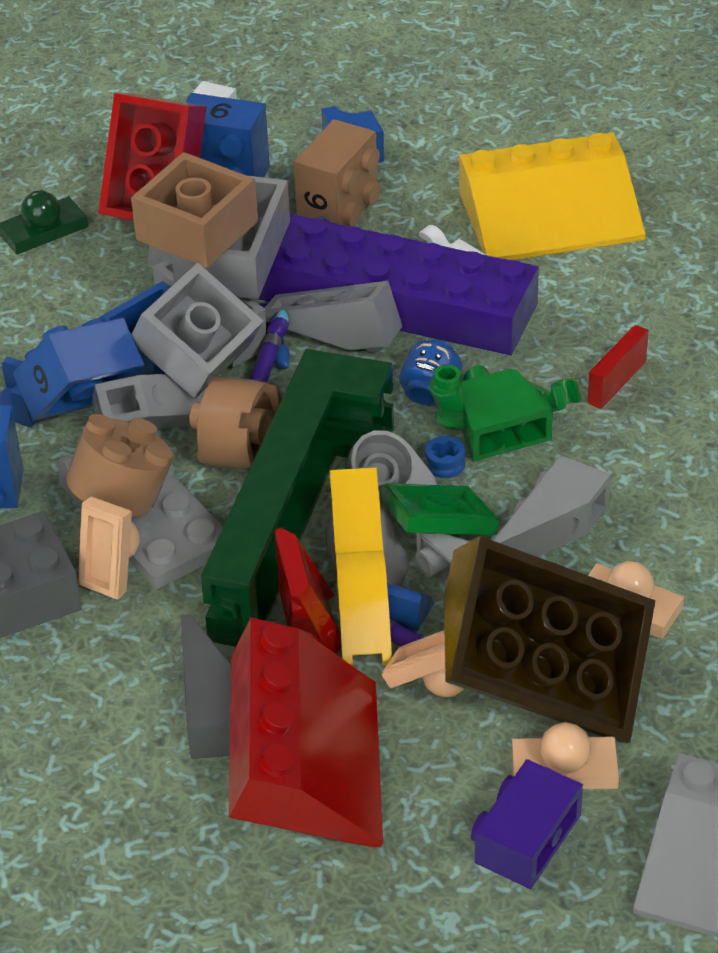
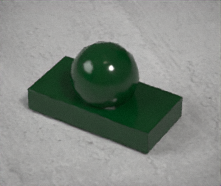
(42, 221)

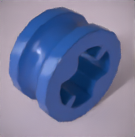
(445, 456)

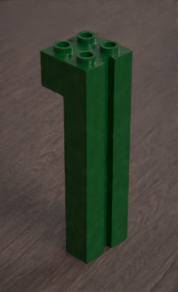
(320, 417)

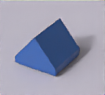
(408, 606)

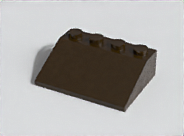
(545, 637)

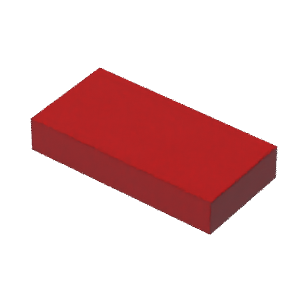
(617, 366)

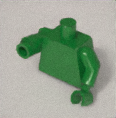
(499, 408)

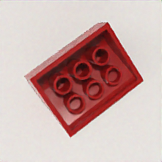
(303, 738)

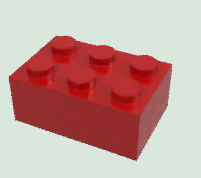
(141, 142)

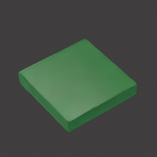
(438, 509)

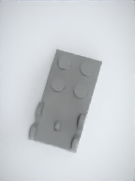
(173, 534)

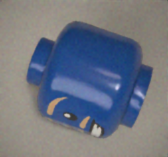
(420, 367)

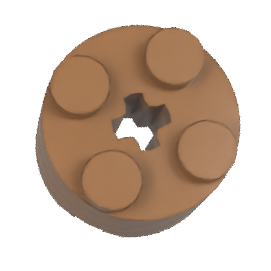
(233, 420)
(120, 463)

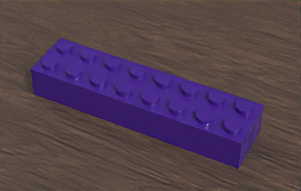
(435, 287)

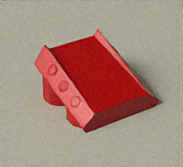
(304, 592)

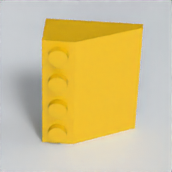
(550, 197)

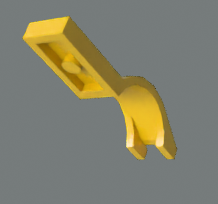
(360, 564)

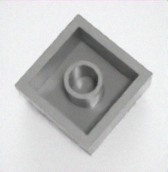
(196, 330)

